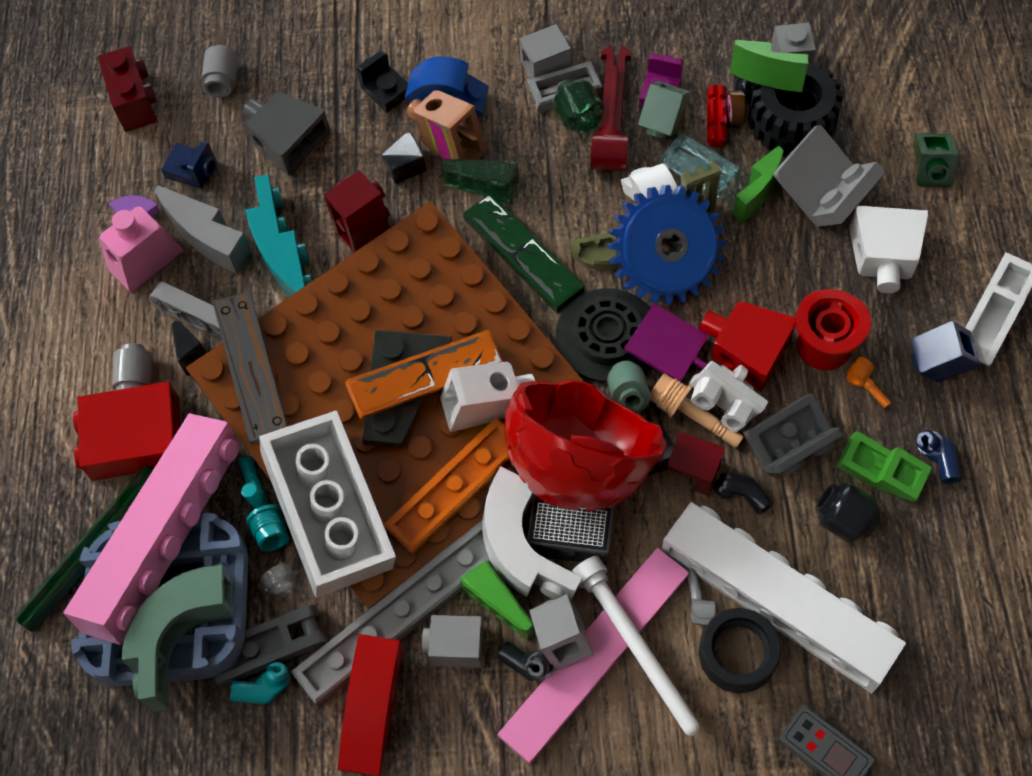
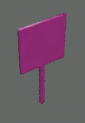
(667, 343)

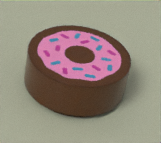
(736, 108)

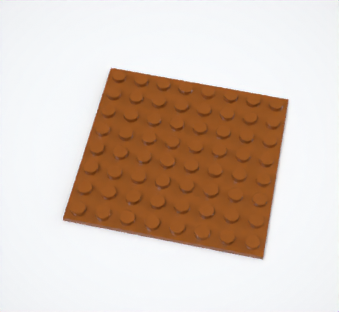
(405, 281)

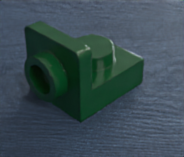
(936, 159)

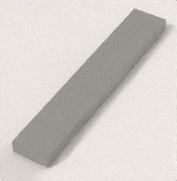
(393, 615)

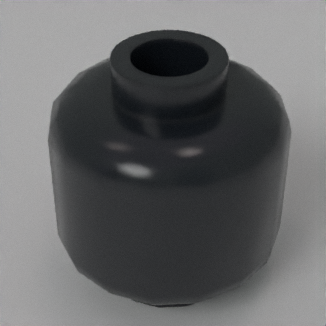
(847, 512)

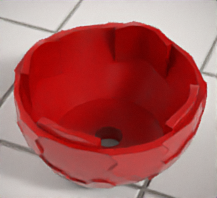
(579, 444)

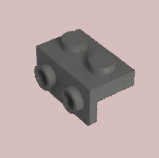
(791, 436)

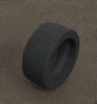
(757, 624)

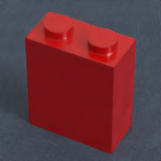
(125, 429)

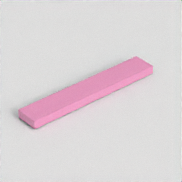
(568, 687)

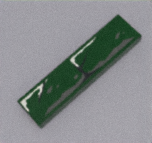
(523, 253)

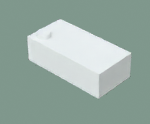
(326, 503)

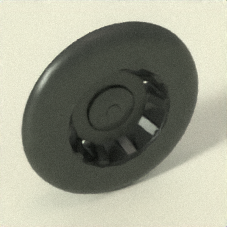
(609, 320)

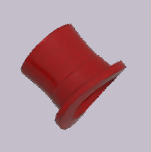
(830, 328)

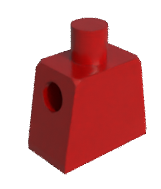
(751, 339)

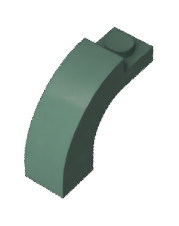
(164, 619)

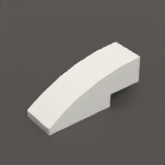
(999, 306)

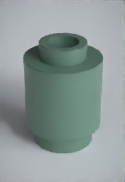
(629, 386)

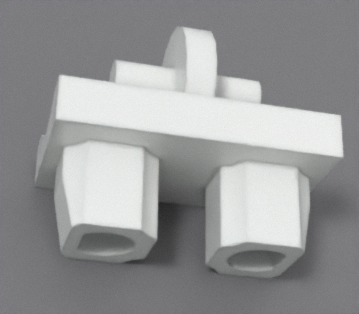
(728, 391)

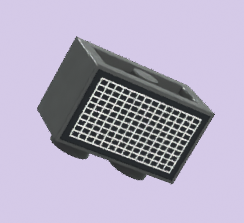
(569, 533)

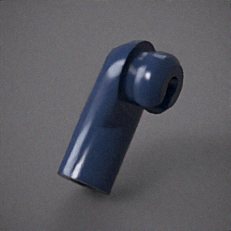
(941, 452)

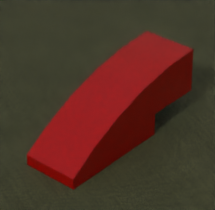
(369, 705)

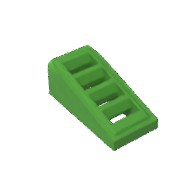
(490, 592)

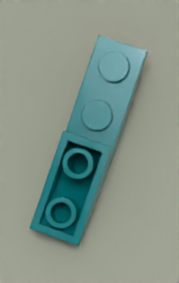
(275, 242)

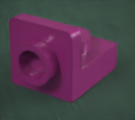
(663, 69)

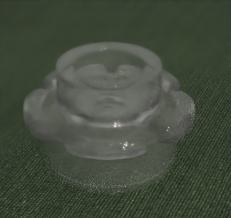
(279, 580)

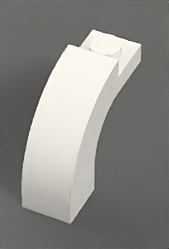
(508, 547)

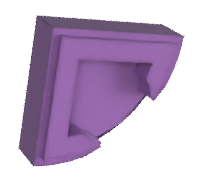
(130, 202)

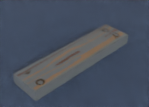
(249, 366)

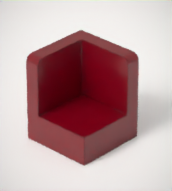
(696, 460)

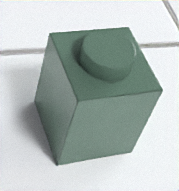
(663, 109)

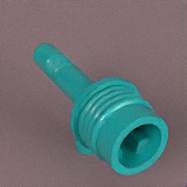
(266, 520)

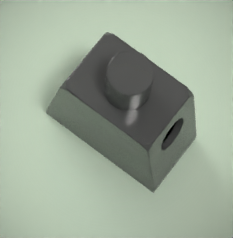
(285, 129)

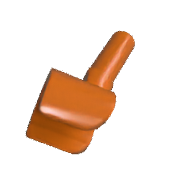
(859, 376)

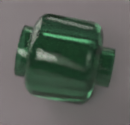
(578, 105)

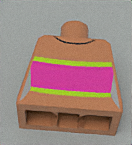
(448, 126)

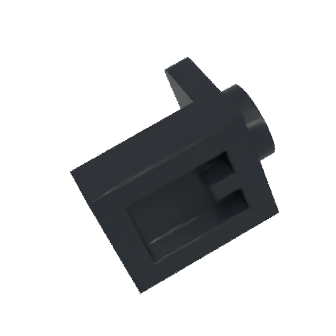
(381, 81)

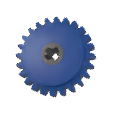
(692, 241)

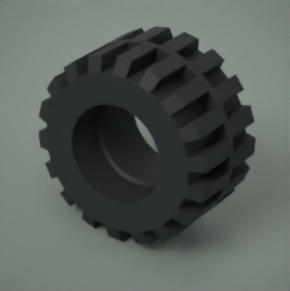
(789, 127)

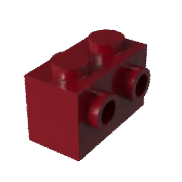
(127, 88)
(357, 210)

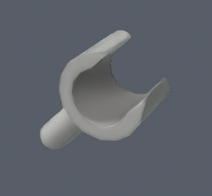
(701, 610)

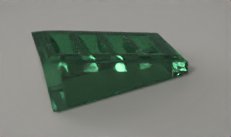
(482, 177)

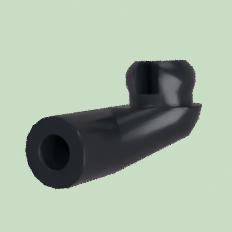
(743, 485)

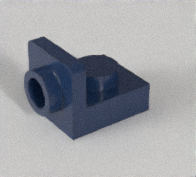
(190, 164)

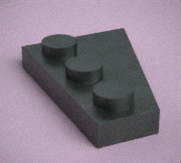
(394, 424)

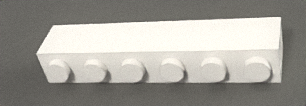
(790, 601)

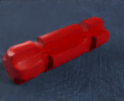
(716, 115)

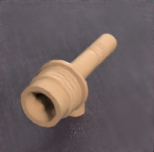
(671, 396)

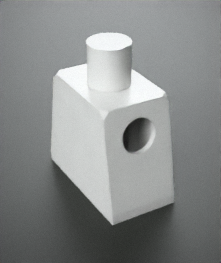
(887, 243)
(479, 394)

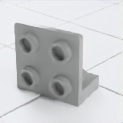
(825, 179)

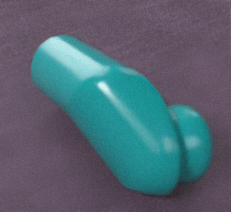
(265, 688)

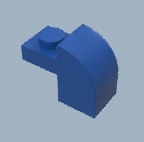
(449, 77)

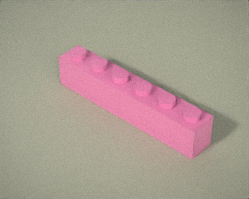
(153, 529)

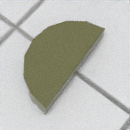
(593, 251)

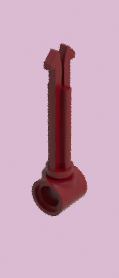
(610, 143)

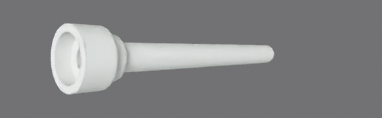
(594, 580)

